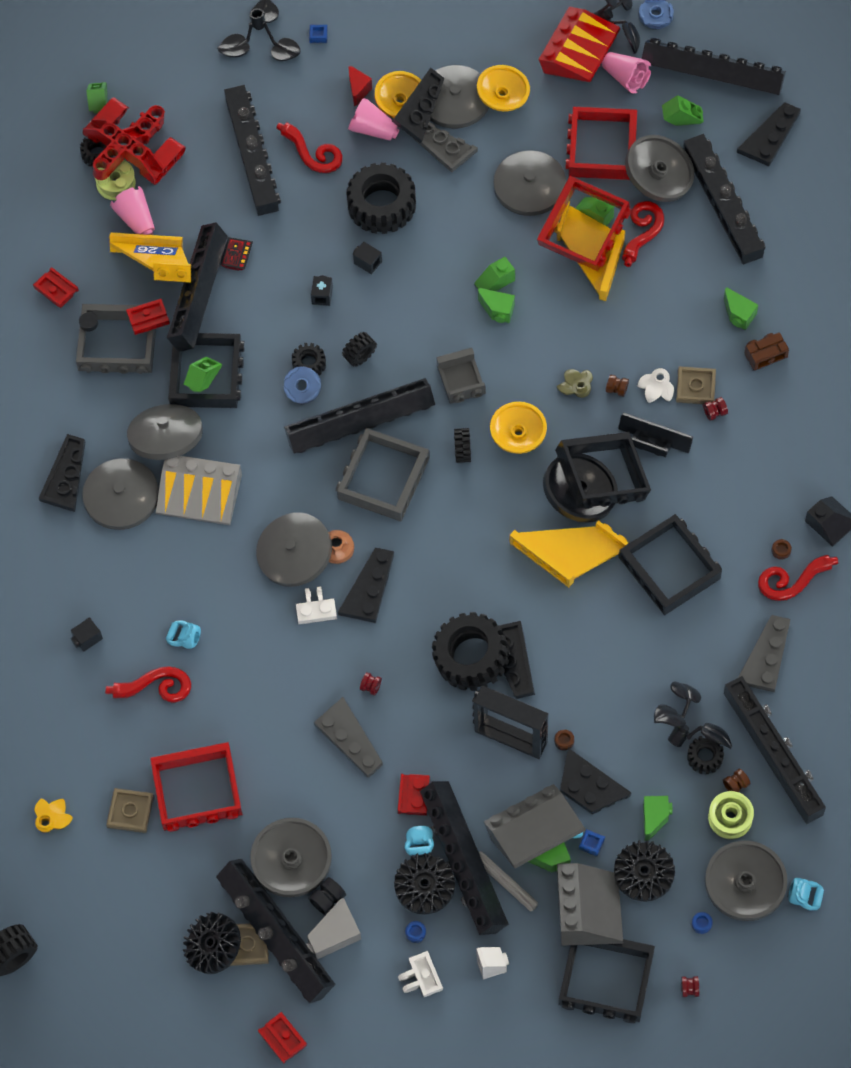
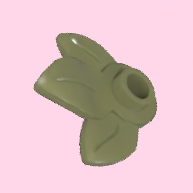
(576, 383)

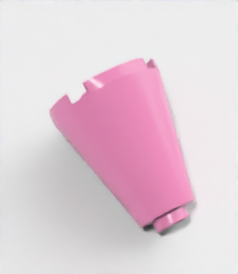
(627, 70)
(373, 122)
(134, 211)

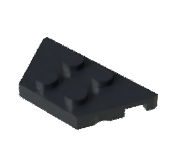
(589, 785)

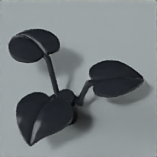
(262, 13)
(628, 28)
(668, 715)

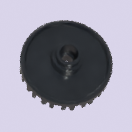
(651, 859)
(424, 870)
(212, 943)

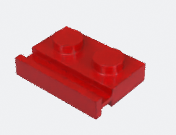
(55, 287)
(148, 316)
(410, 798)
(282, 1037)

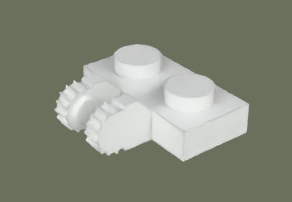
(316, 610)
(425, 974)

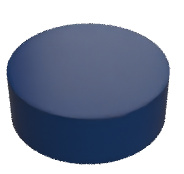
(702, 922)
(415, 931)

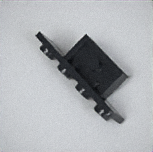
(654, 437)

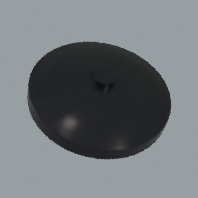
(594, 480)

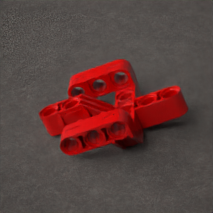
(151, 166)

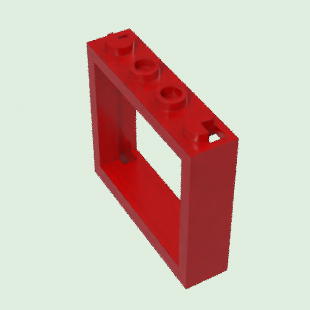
(600, 171)
(560, 206)
(192, 757)

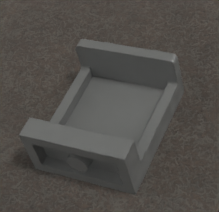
(460, 376)

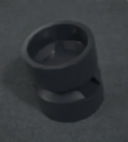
(325, 898)

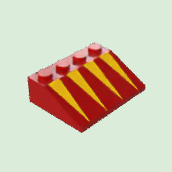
(578, 45)

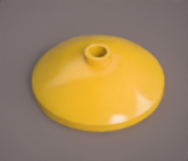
(504, 81)
(394, 87)
(518, 418)

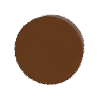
(781, 549)
(564, 739)

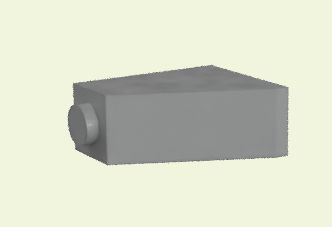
(333, 931)

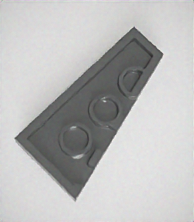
(445, 148)
(765, 659)
(348, 736)

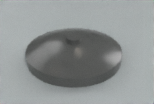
(458, 99)
(659, 168)
(529, 182)
(164, 431)
(120, 494)
(294, 549)
(291, 857)
(746, 880)

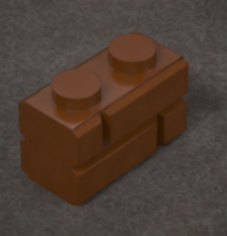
(766, 351)

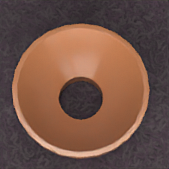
(345, 550)

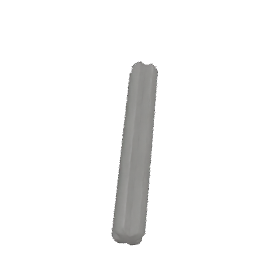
(508, 883)

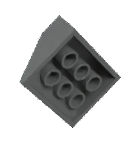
(533, 826)
(588, 905)

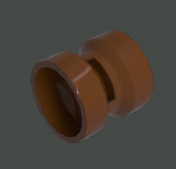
(617, 385)
(736, 781)

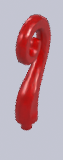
(294, 135)
(632, 248)
(816, 566)
(126, 690)

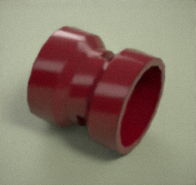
(715, 408)

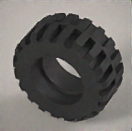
(381, 217)
(460, 630)

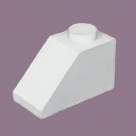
(491, 961)

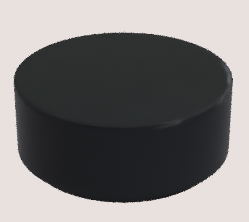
(88, 321)

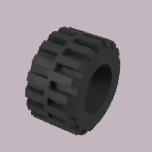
(15, 948)

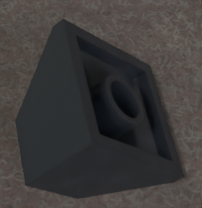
(829, 520)

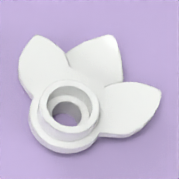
(655, 388)

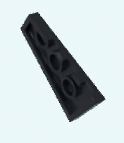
(417, 110)
(769, 137)
(64, 477)
(368, 590)
(518, 669)

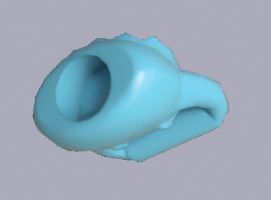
(188, 636)
(419, 836)
(800, 892)

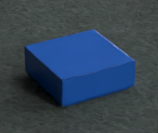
(318, 34)
(591, 842)

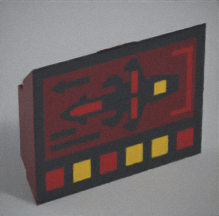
(236, 254)

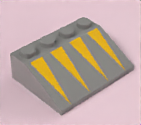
(198, 489)

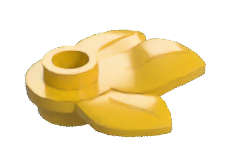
(53, 813)

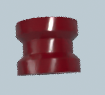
(370, 683)
(690, 986)

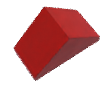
(360, 84)

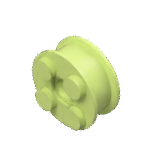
(124, 180)
(730, 827)

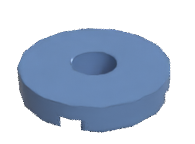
(656, 21)
(292, 390)

